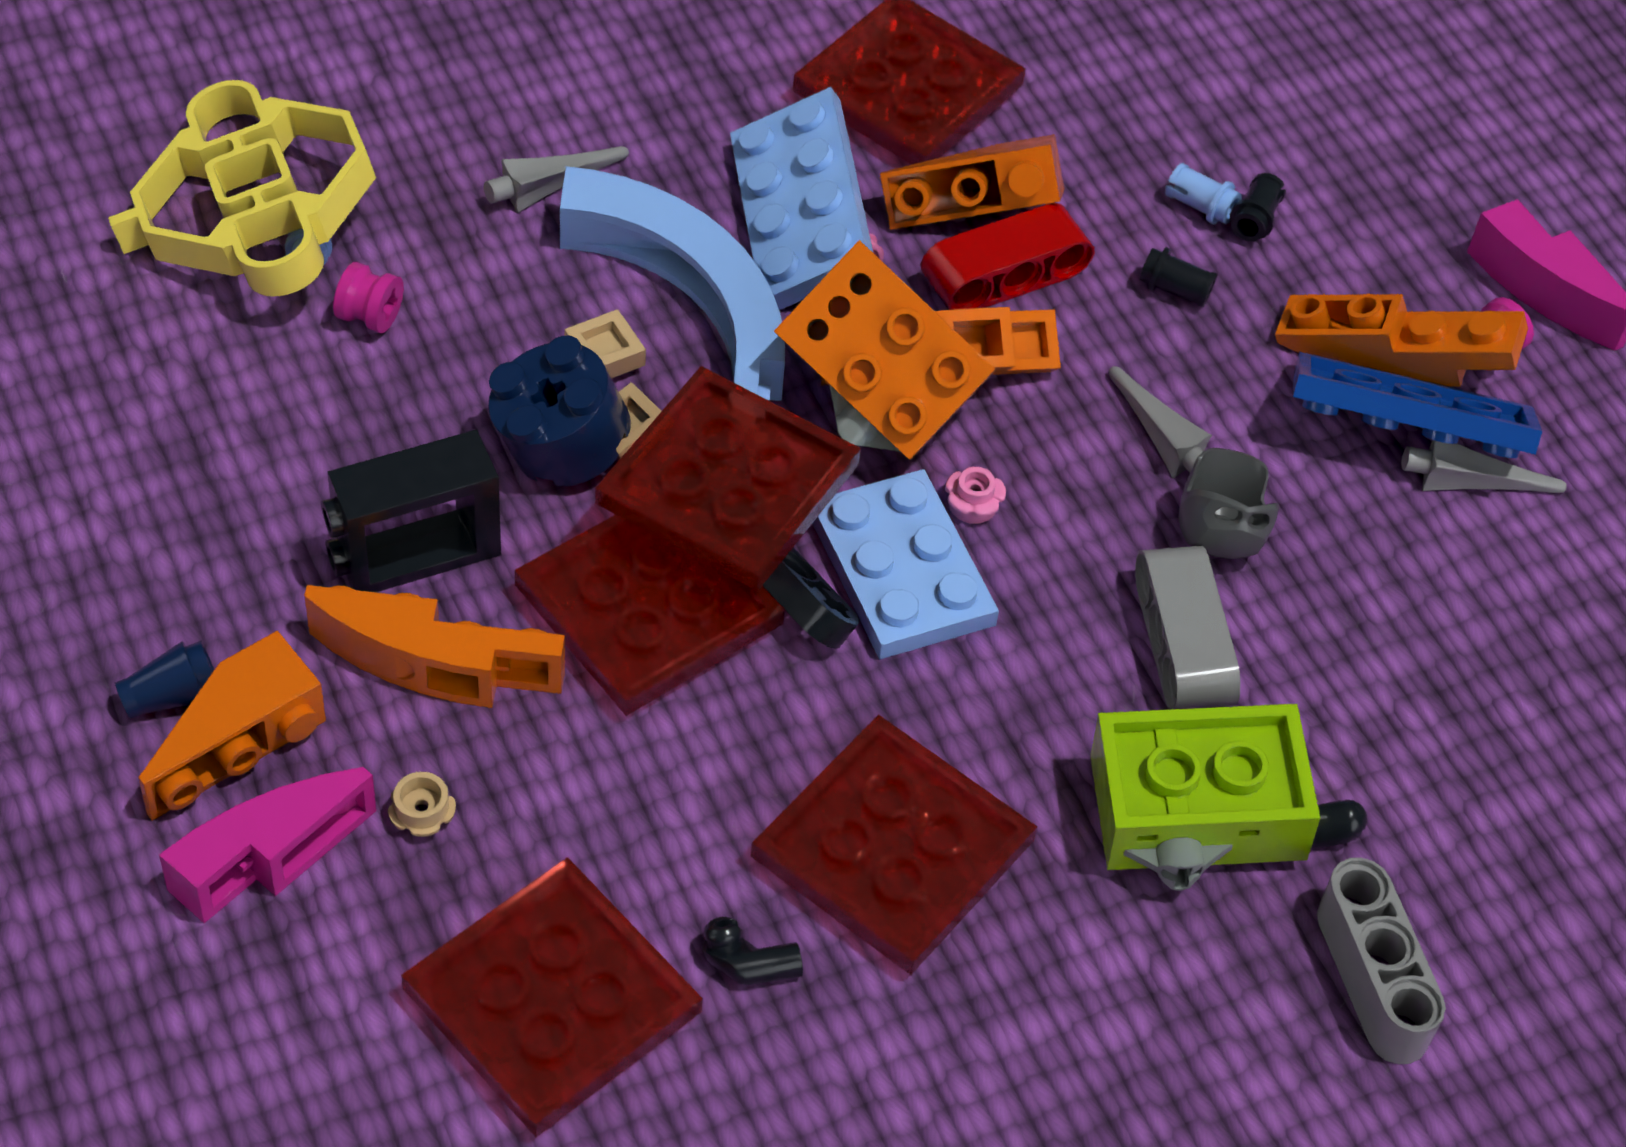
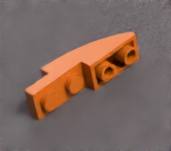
(1008, 339)
(1414, 344)
(409, 646)

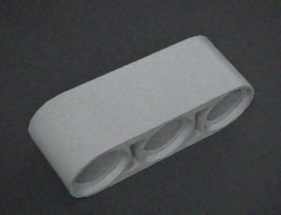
(1187, 628)
(1375, 988)

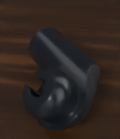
(1339, 823)
(743, 961)

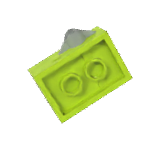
(1203, 789)

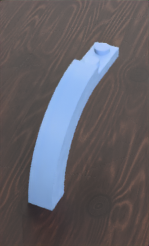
(689, 250)

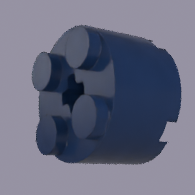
(558, 412)

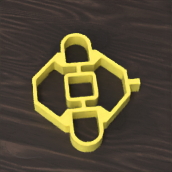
(260, 211)

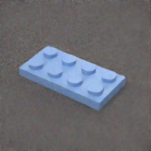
(799, 194)

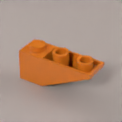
(974, 183)
(236, 719)

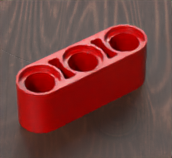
(1007, 258)

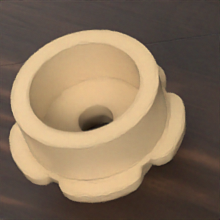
(416, 790)

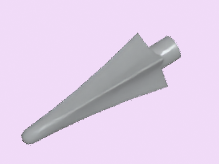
(534, 178)
(1173, 435)
(1459, 467)

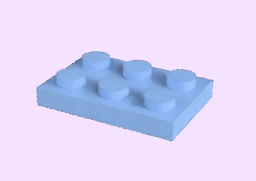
(904, 565)

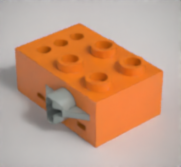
(885, 353)

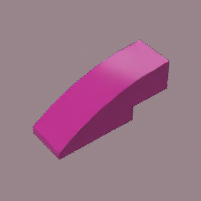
(1550, 274)
(266, 839)

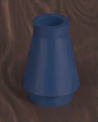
(166, 681)

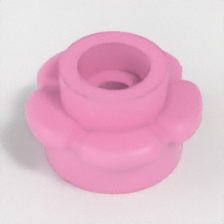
(977, 505)

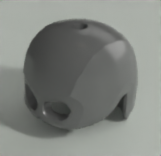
(1226, 504)

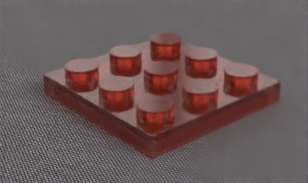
(911, 80)
(728, 477)
(642, 609)
(894, 843)
(551, 995)

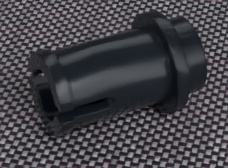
(1254, 214)
(1177, 276)

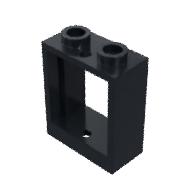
(406, 483)

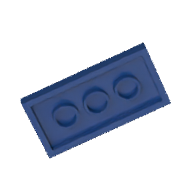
(1438, 409)

